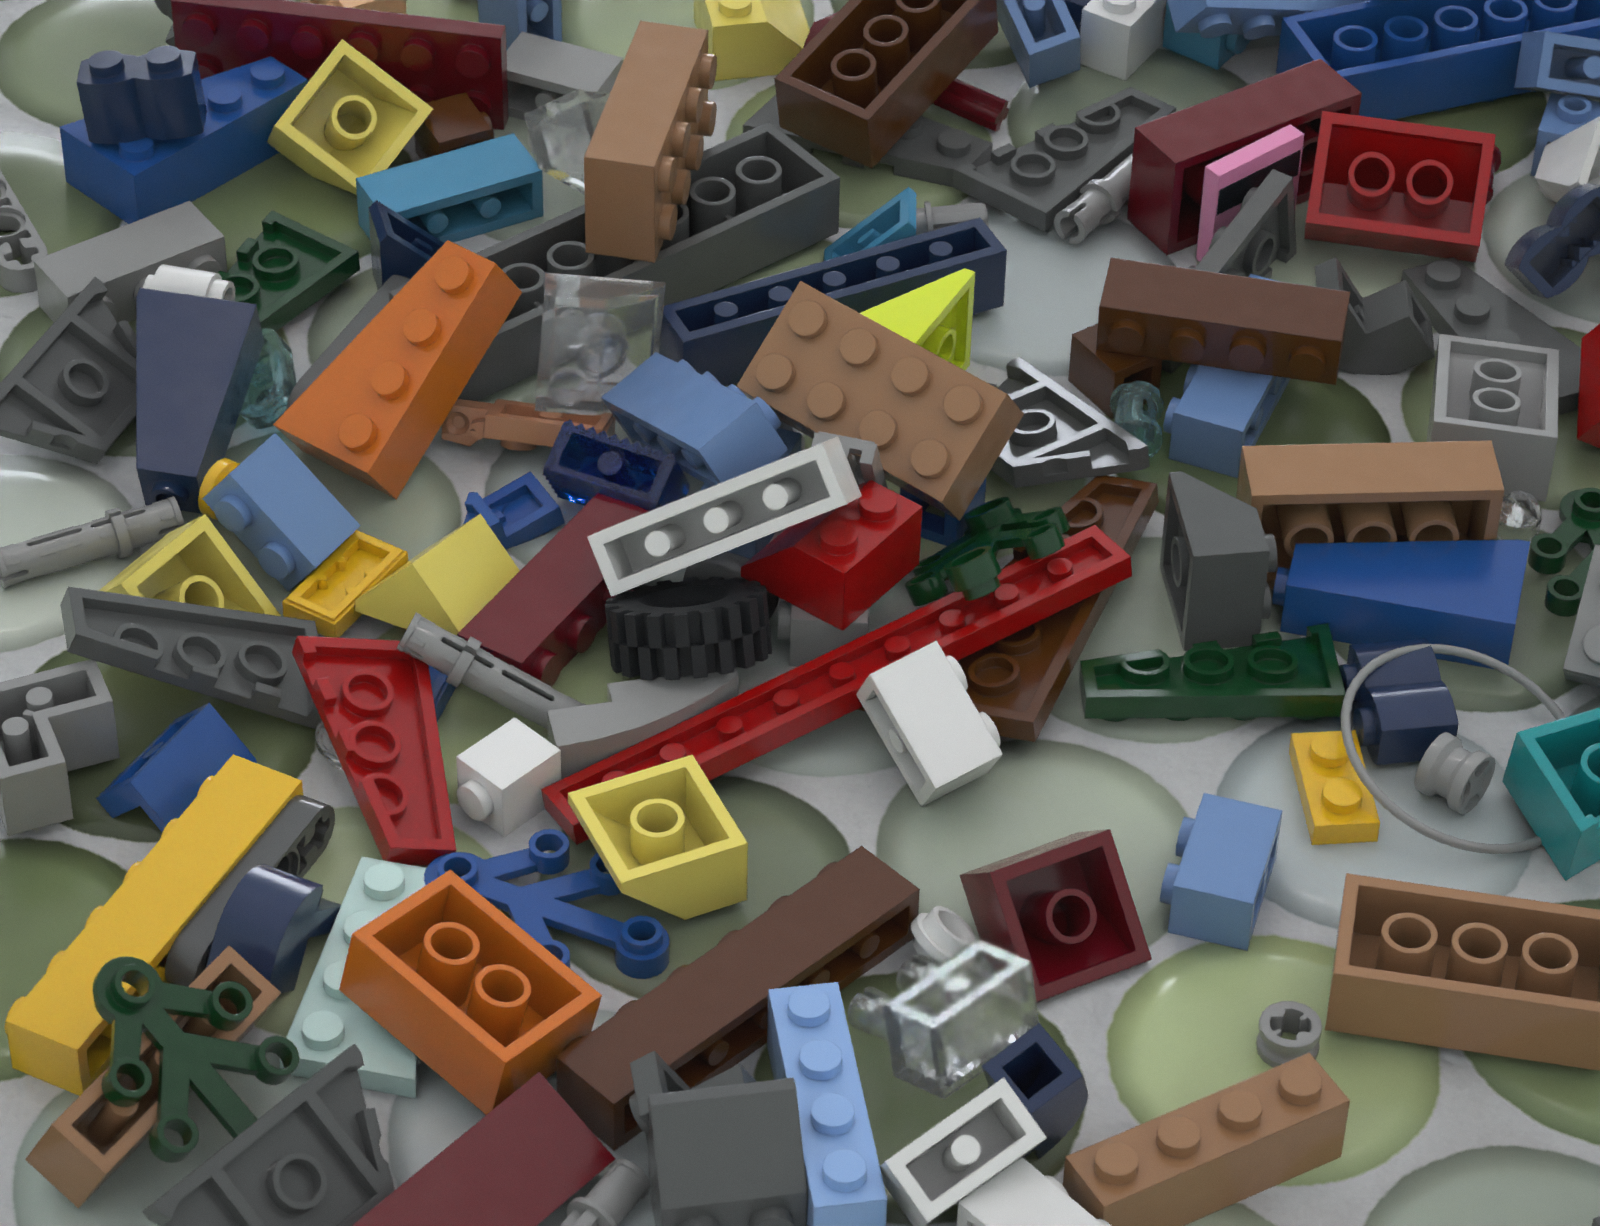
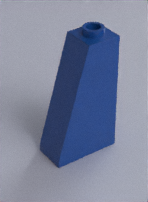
(1407, 590)

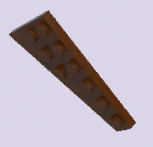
(1025, 672)

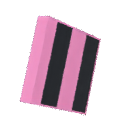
(1235, 174)

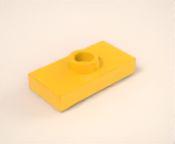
(340, 579)

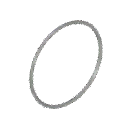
(1375, 790)

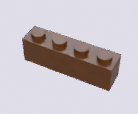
(1222, 320)

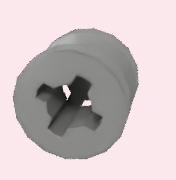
(1454, 773)

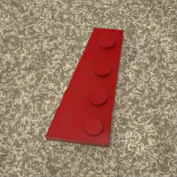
(386, 738)

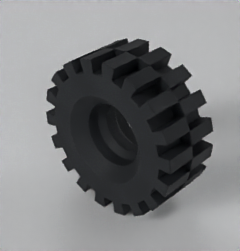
(688, 628)

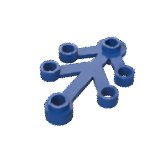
(638, 943)

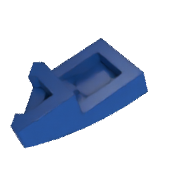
(517, 511)

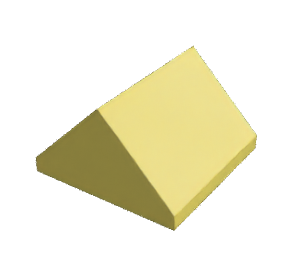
(444, 581)

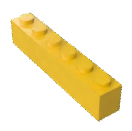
(56, 1026)

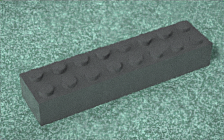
(743, 211)

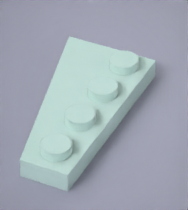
(332, 1022)

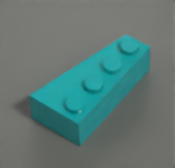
(1557, 787)

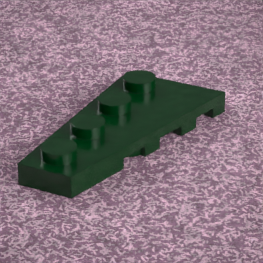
(288, 269)
(1212, 682)

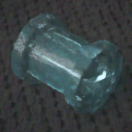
(1128, 412)

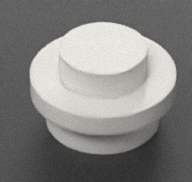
(941, 934)

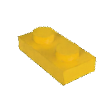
(1330, 791)

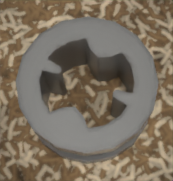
(1292, 1018)

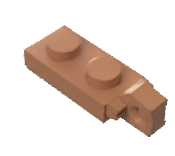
(513, 424)

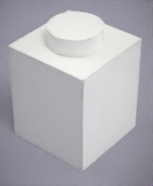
(505, 775)

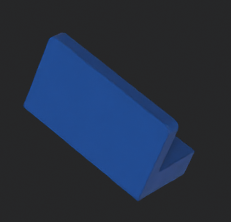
(174, 767)

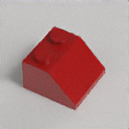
(843, 557)

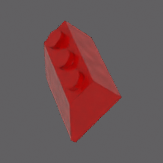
(1399, 186)

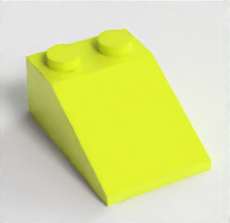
(934, 316)

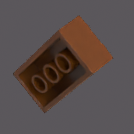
(879, 71)

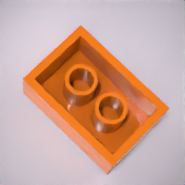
(467, 990)

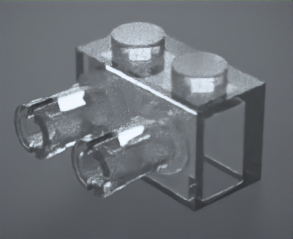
(950, 1015)

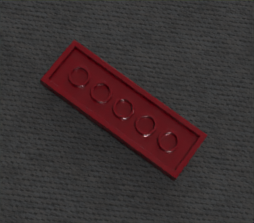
(420, 52)

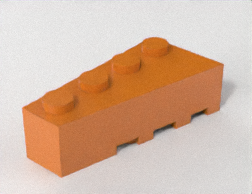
(403, 371)

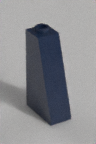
(189, 387)

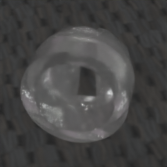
(1519, 517)

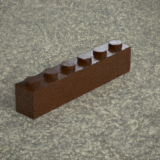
(718, 1005)

